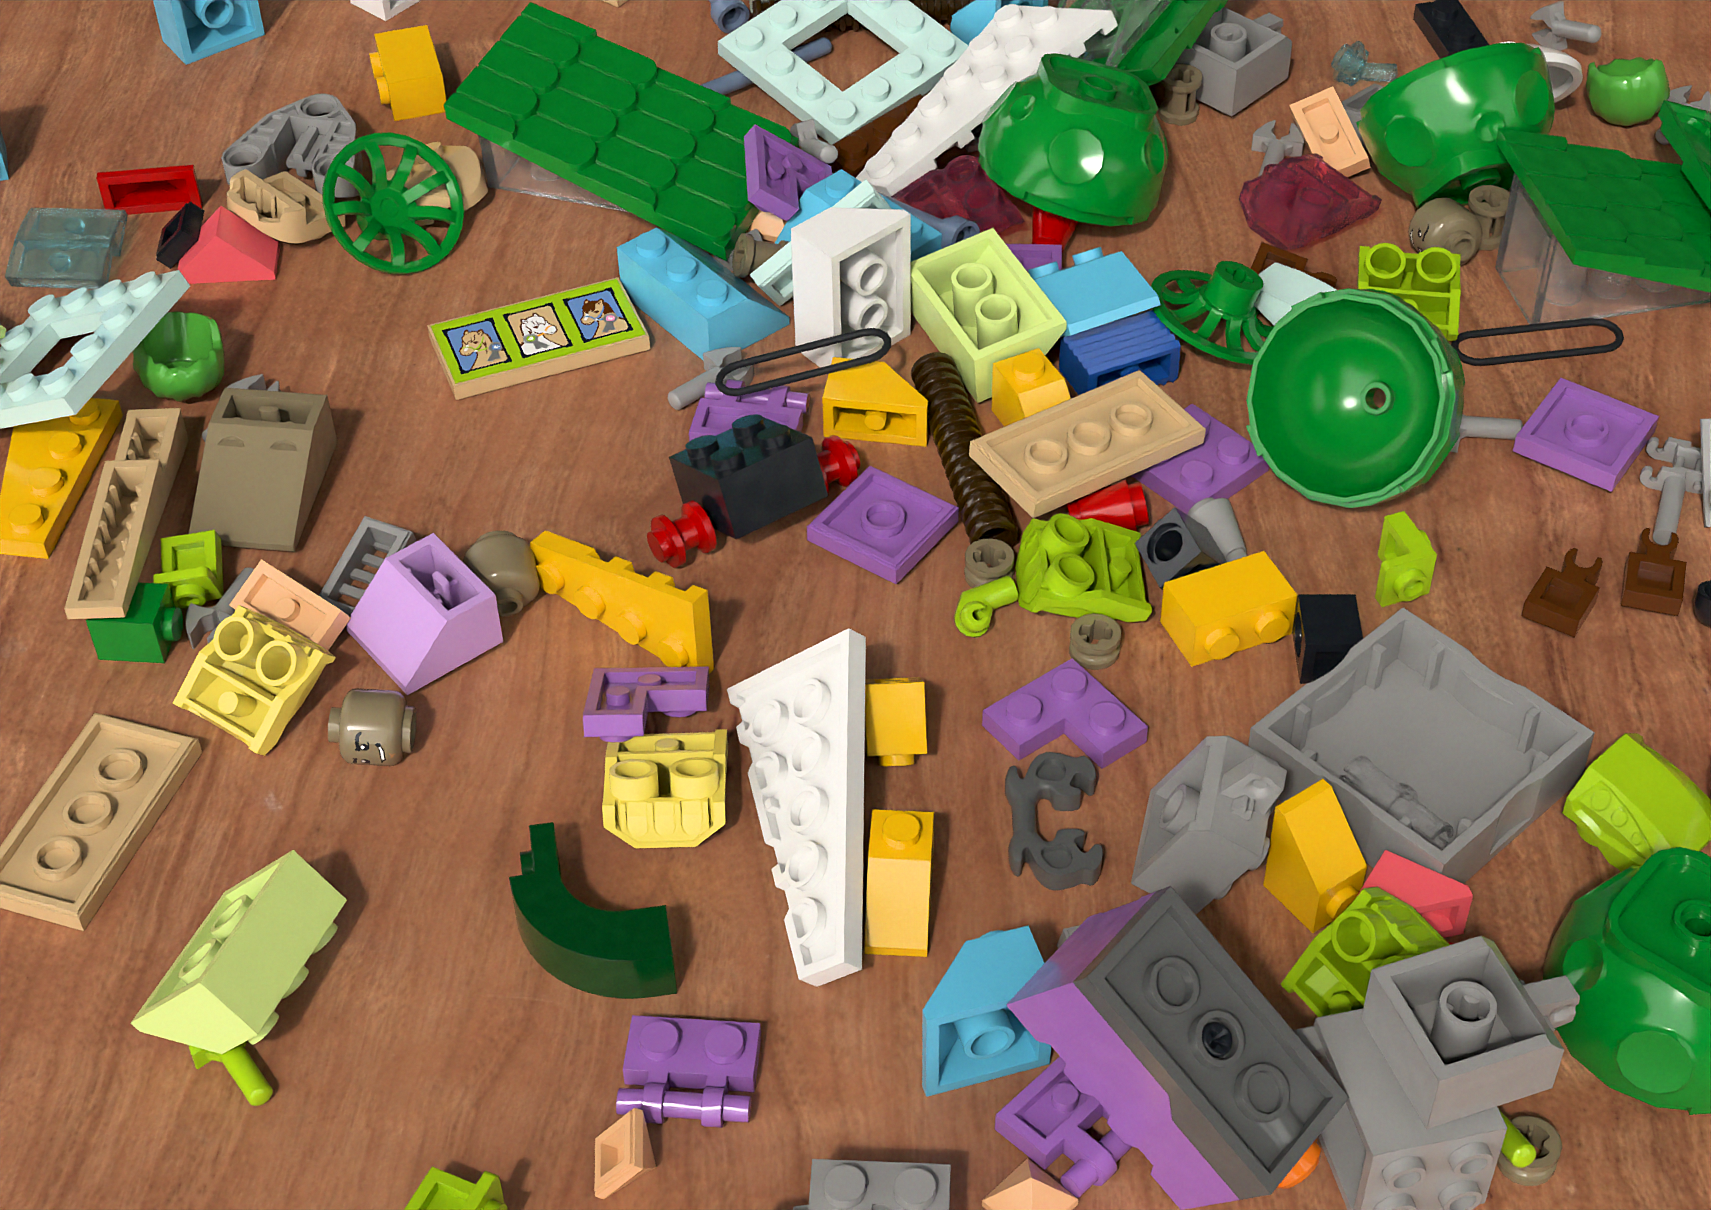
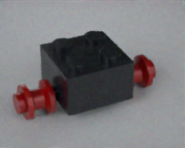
(746, 482)

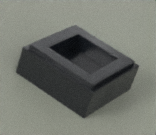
(179, 234)

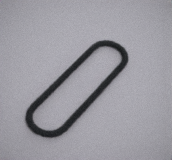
(1539, 355)
(807, 374)

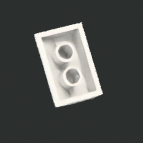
(849, 277)

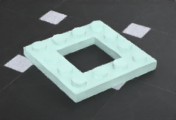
(765, 57)
(120, 320)

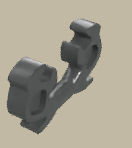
(1060, 861)

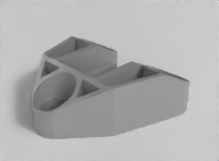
(300, 138)

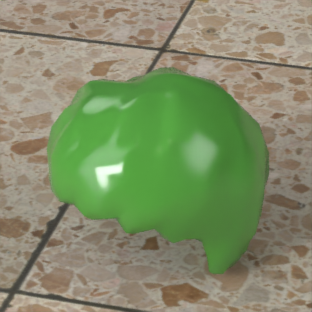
(1627, 89)
(181, 356)

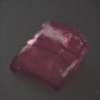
(962, 191)
(1303, 201)

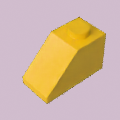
(1025, 386)
(874, 406)
(895, 720)
(1313, 857)
(899, 883)

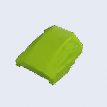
(1423, 279)
(1081, 569)
(1637, 804)
(1367, 935)

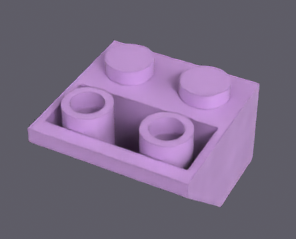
(425, 615)

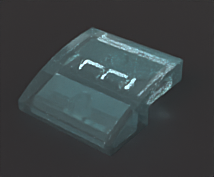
(66, 248)

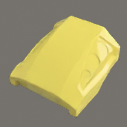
(252, 678)
(666, 788)

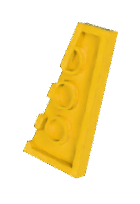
(48, 473)
(638, 607)

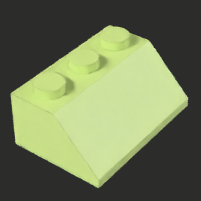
(981, 307)
(244, 958)

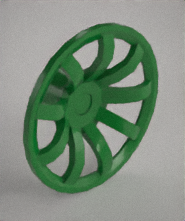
(389, 207)
(1227, 295)

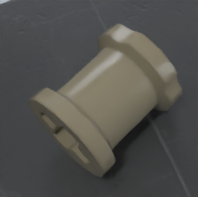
(1180, 95)
(1489, 213)
(751, 254)

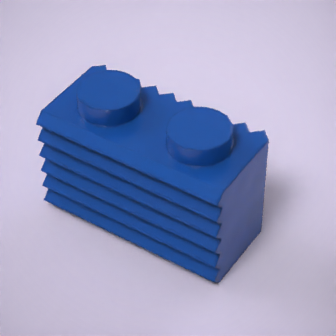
(1118, 350)

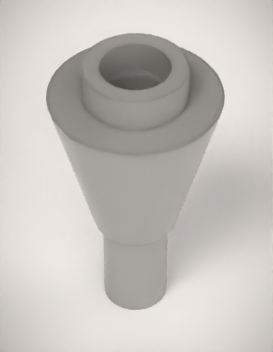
(1222, 525)

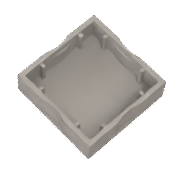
(1445, 725)

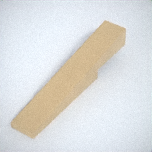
(127, 513)

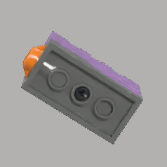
(1181, 1053)

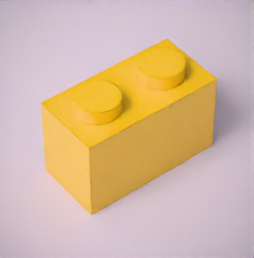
(408, 73)
(1228, 608)

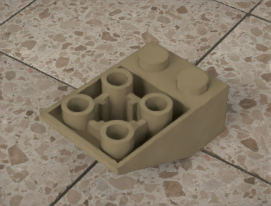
(263, 467)

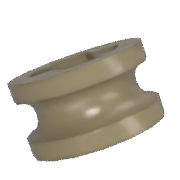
(985, 552)
(1097, 655)
(1543, 1137)

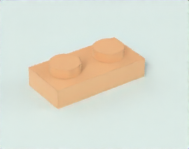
(1330, 132)
(291, 604)

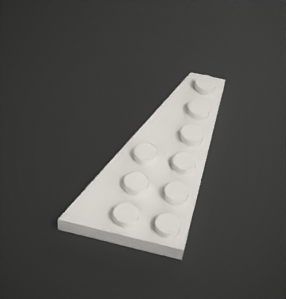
(958, 103)
(809, 795)

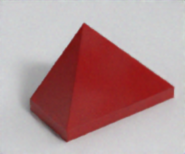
(149, 189)

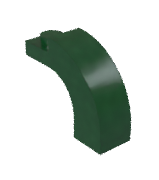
(585, 946)

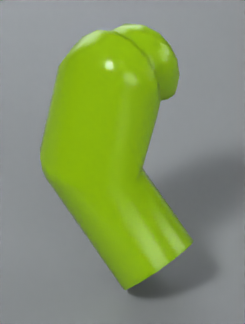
(977, 604)

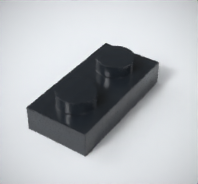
(1448, 27)

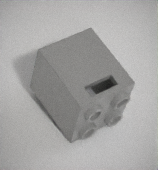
(1380, 1144)

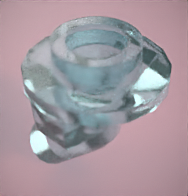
(1351, 66)

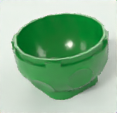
(1442, 121)
(1077, 142)
(1317, 407)
(1643, 980)

